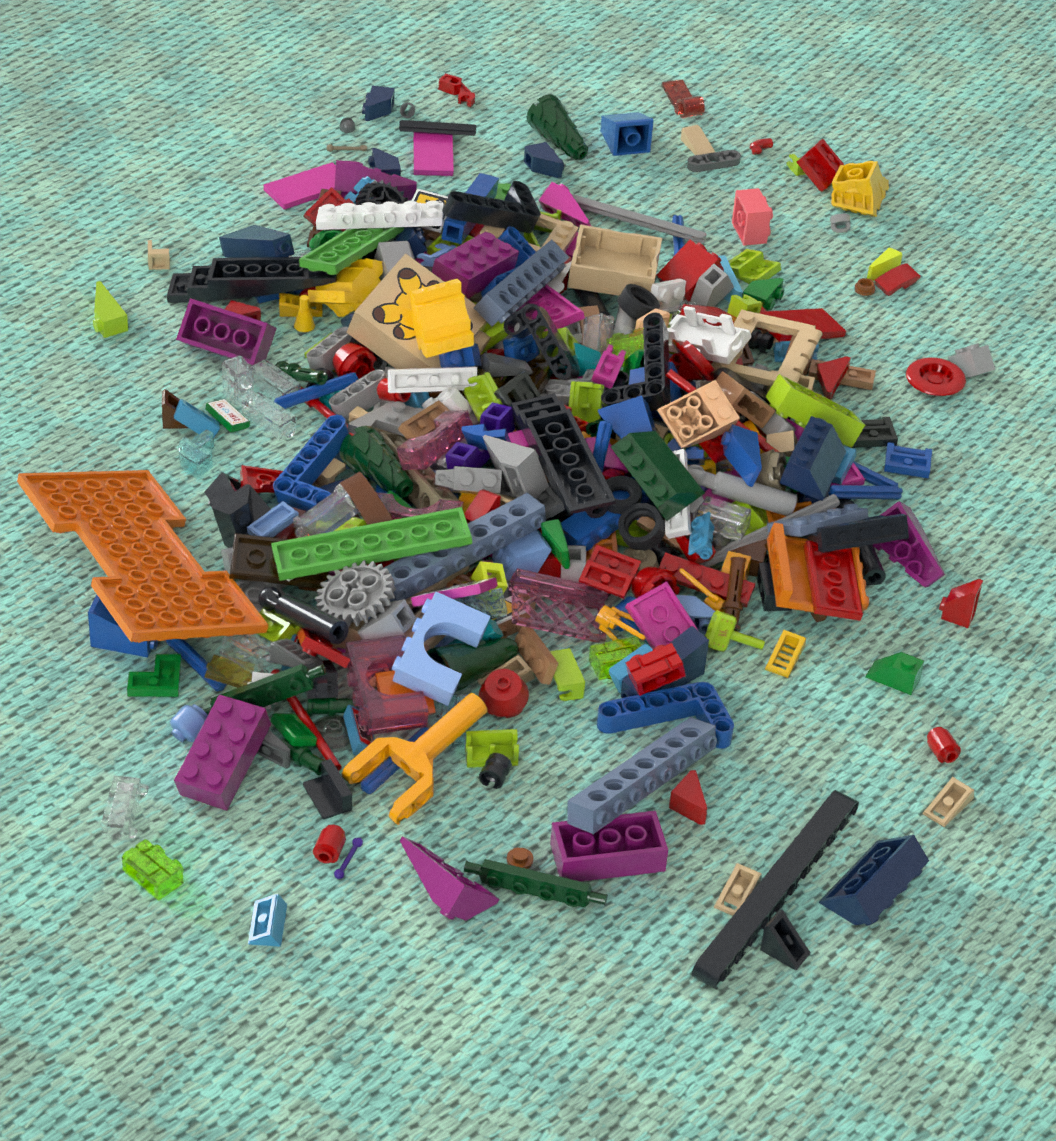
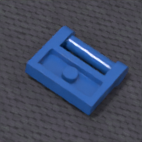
(908, 461)

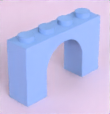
(440, 617)

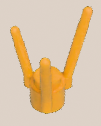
(711, 600)
(610, 618)

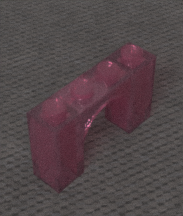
(381, 711)

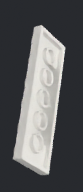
(379, 216)

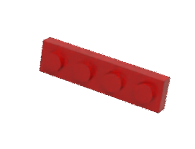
(710, 578)

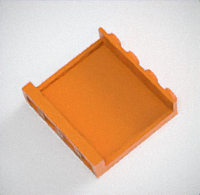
(791, 573)

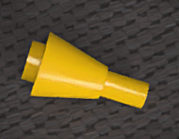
(304, 320)

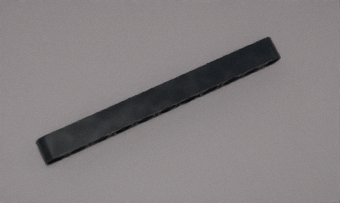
(773, 889)

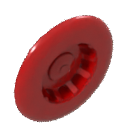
(694, 359)
(932, 374)

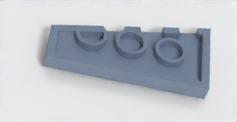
(808, 524)

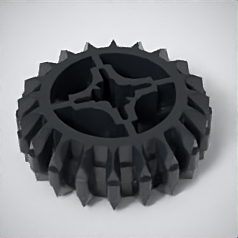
(382, 192)

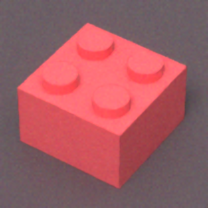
(751, 216)

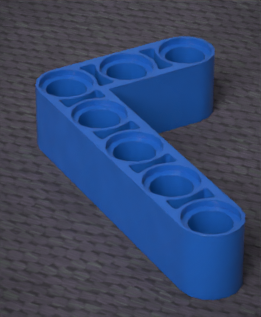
(517, 241)
(296, 480)
(665, 705)

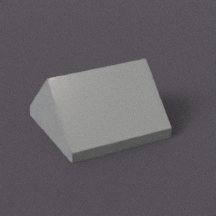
(391, 253)

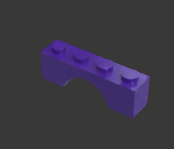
(494, 418)

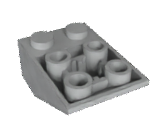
(519, 467)

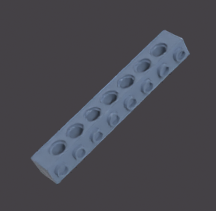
(522, 284)
(488, 535)
(640, 775)

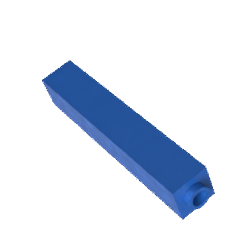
(457, 230)

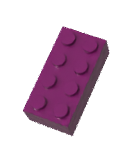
(476, 263)
(225, 332)
(222, 752)
(621, 848)

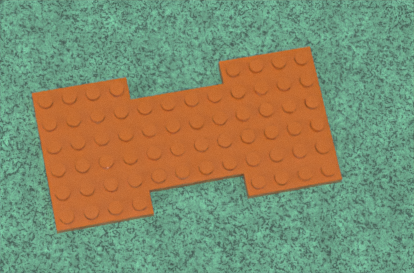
(152, 577)

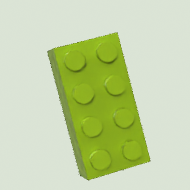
(801, 403)

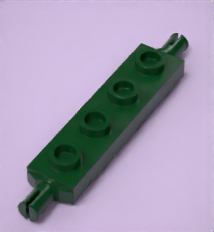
(275, 687)
(535, 883)

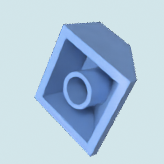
(525, 554)

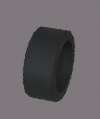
(637, 301)
(637, 511)

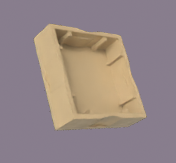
(612, 259)

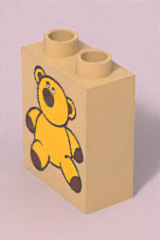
(385, 319)

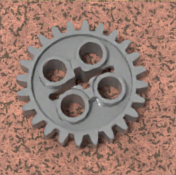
(356, 592)

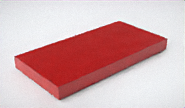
(815, 317)
(833, 582)

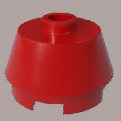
(355, 359)
(652, 577)
(504, 693)

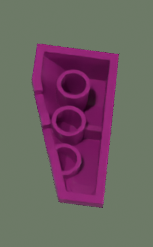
(351, 172)
(915, 551)
(447, 885)

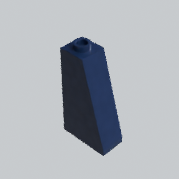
(256, 242)
(692, 650)

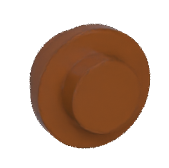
(865, 287)
(520, 857)

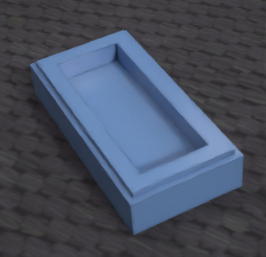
(273, 521)

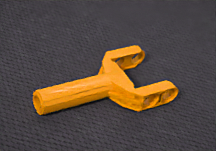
(416, 757)

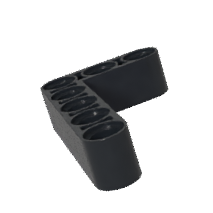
(515, 211)
(656, 366)

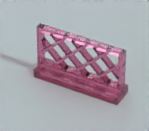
(560, 592)

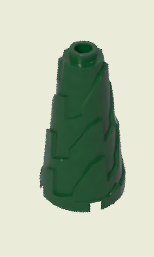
(554, 124)
(375, 460)
(472, 661)

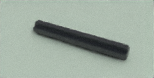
(437, 127)

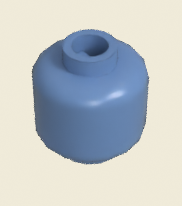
(188, 723)

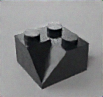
(238, 512)

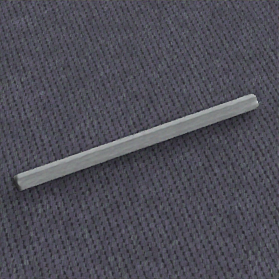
(640, 219)
(821, 506)

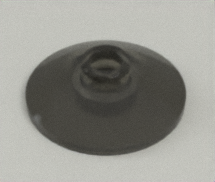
(334, 732)

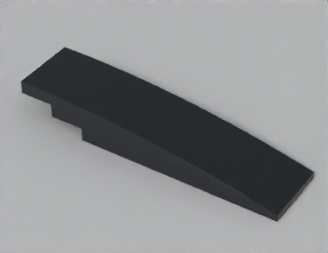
(244, 279)
(563, 453)

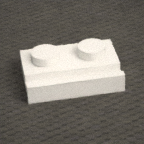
(669, 294)

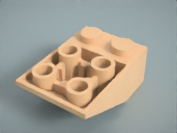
(699, 415)

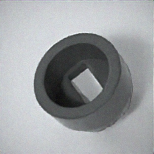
(411, 112)
(347, 125)

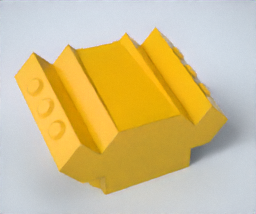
(859, 188)
(351, 287)
(441, 318)

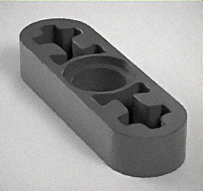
(704, 161)

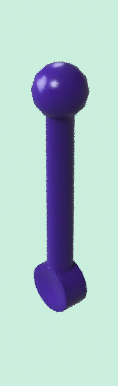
(339, 873)

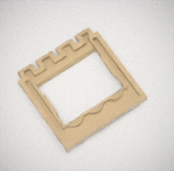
(562, 233)
(797, 357)

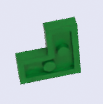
(161, 682)

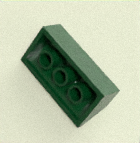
(657, 472)

